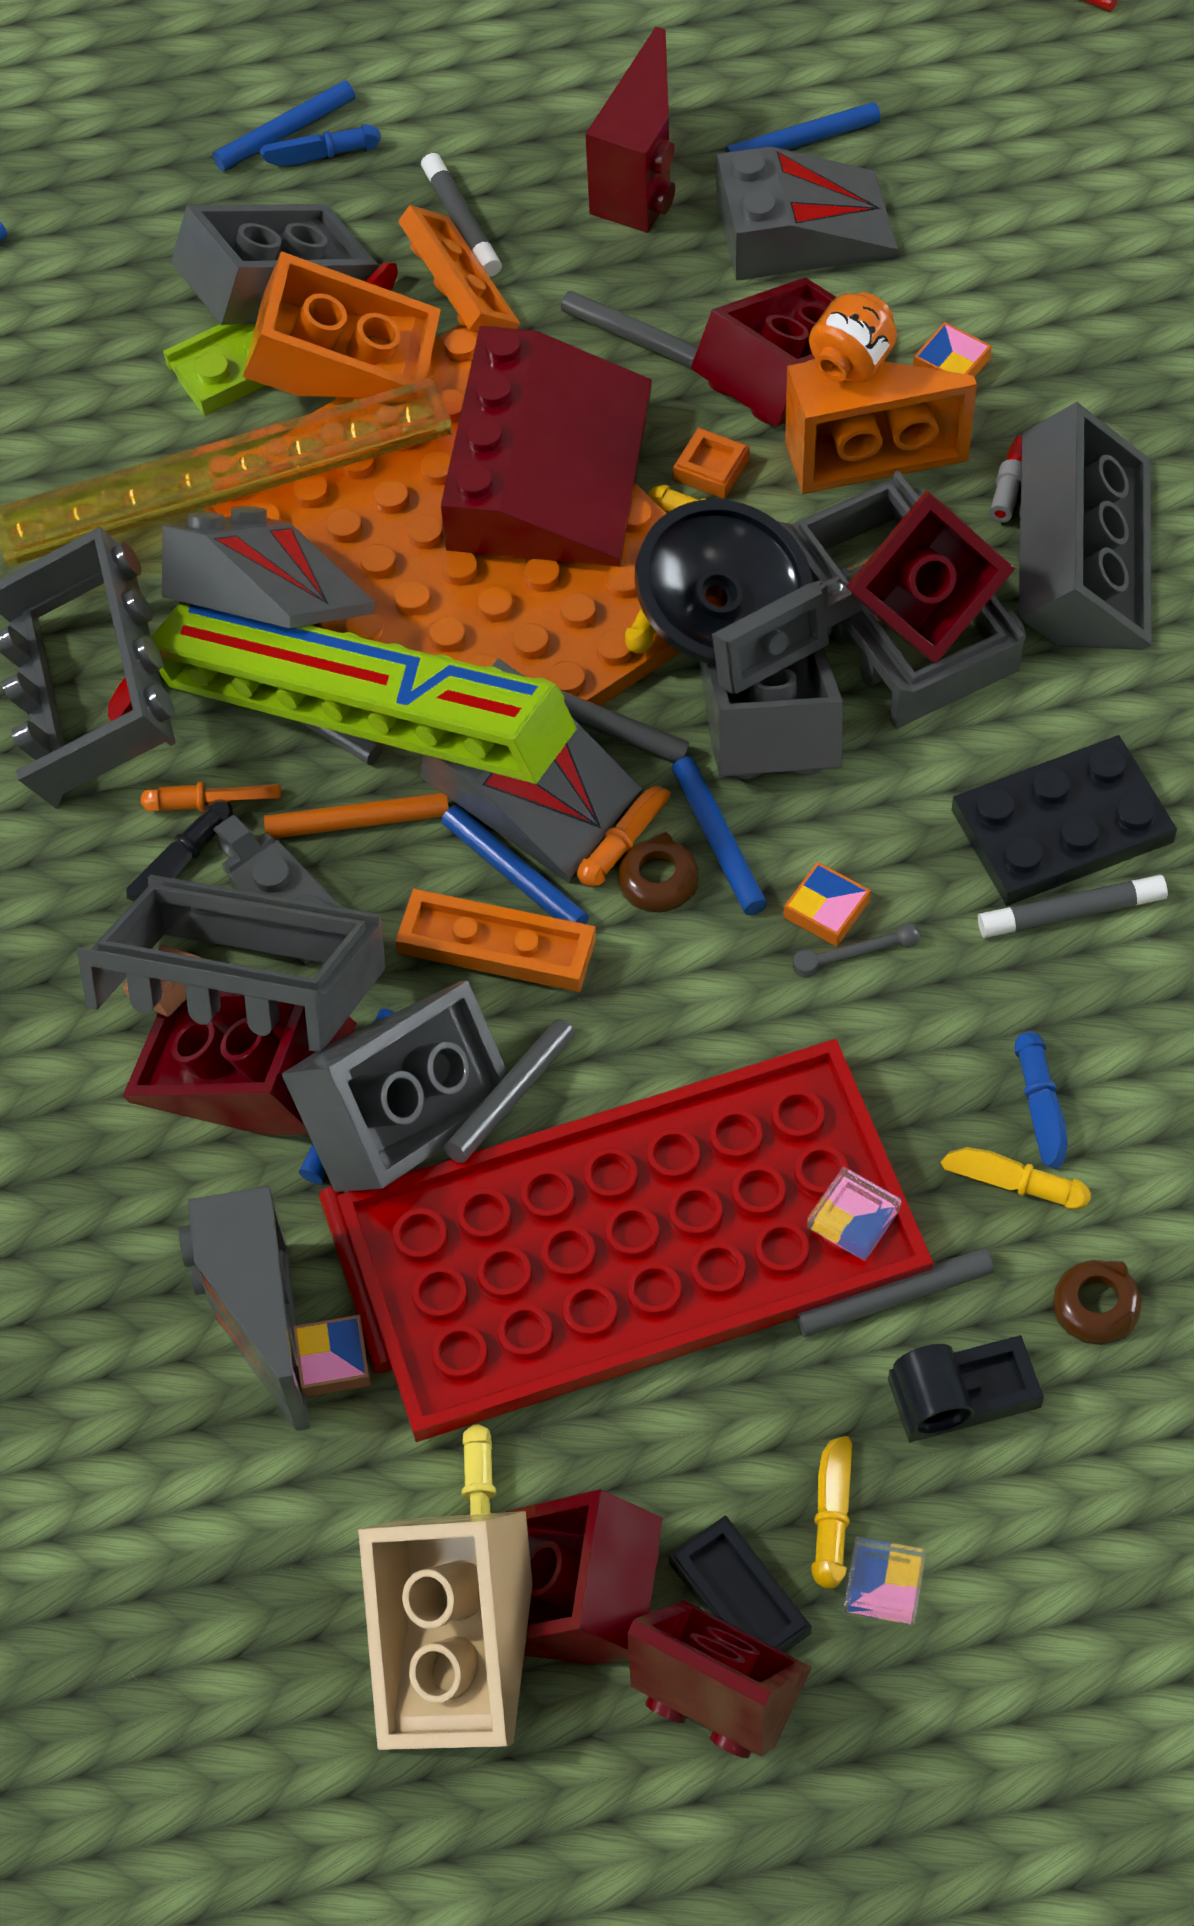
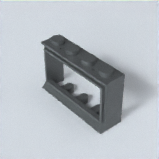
(39, 590)
(880, 660)
(339, 937)

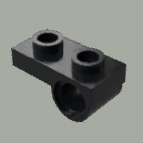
(960, 1389)

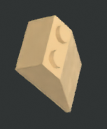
(446, 1628)

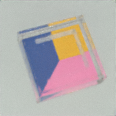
(854, 1213)
(885, 1581)

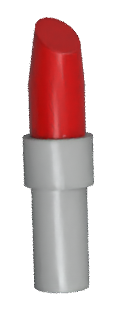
(1008, 483)

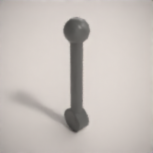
(807, 962)

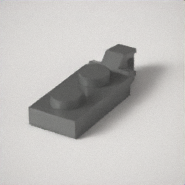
(780, 633)
(266, 867)

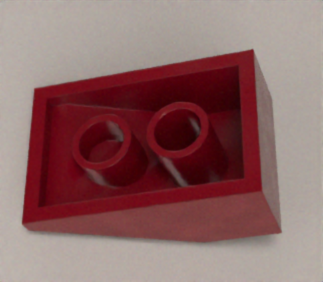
(631, 144)
(755, 340)
(224, 1068)
(714, 1676)

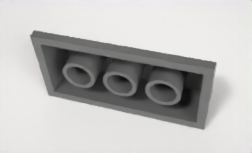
(1085, 534)

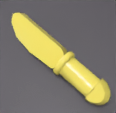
(478, 1469)

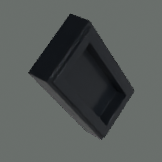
(738, 1587)

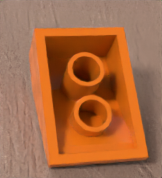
(337, 334)
(871, 428)

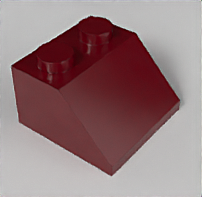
(930, 577)
(589, 1575)

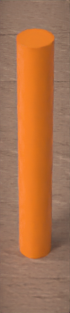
(356, 815)

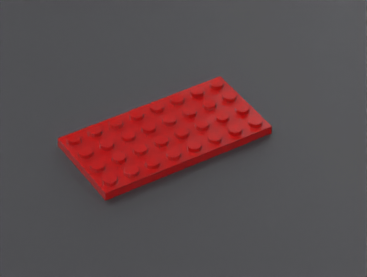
(621, 1239)

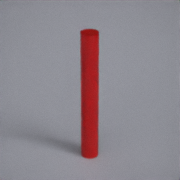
(354, 1280)

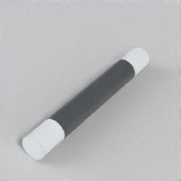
(460, 212)
(1072, 906)

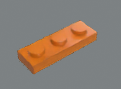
(456, 270)
(496, 940)

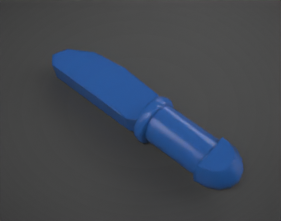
(319, 146)
(1043, 1100)

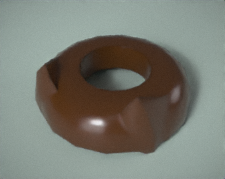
(662, 895)
(1091, 1326)

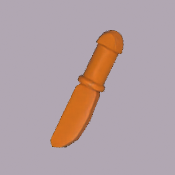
(197, 796)
(621, 839)

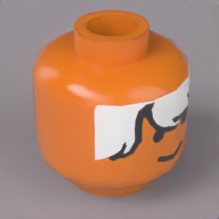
(854, 336)

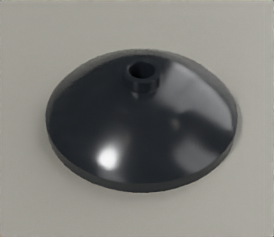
(719, 553)

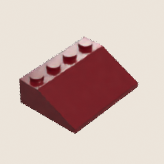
(544, 451)

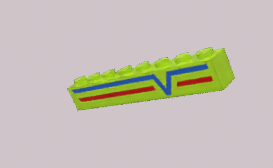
(368, 690)

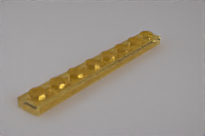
(224, 470)

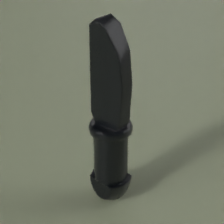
(186, 846)

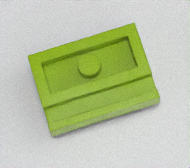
(213, 365)

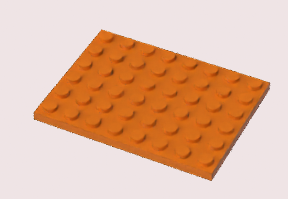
(387, 535)

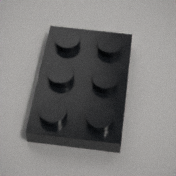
(1063, 820)

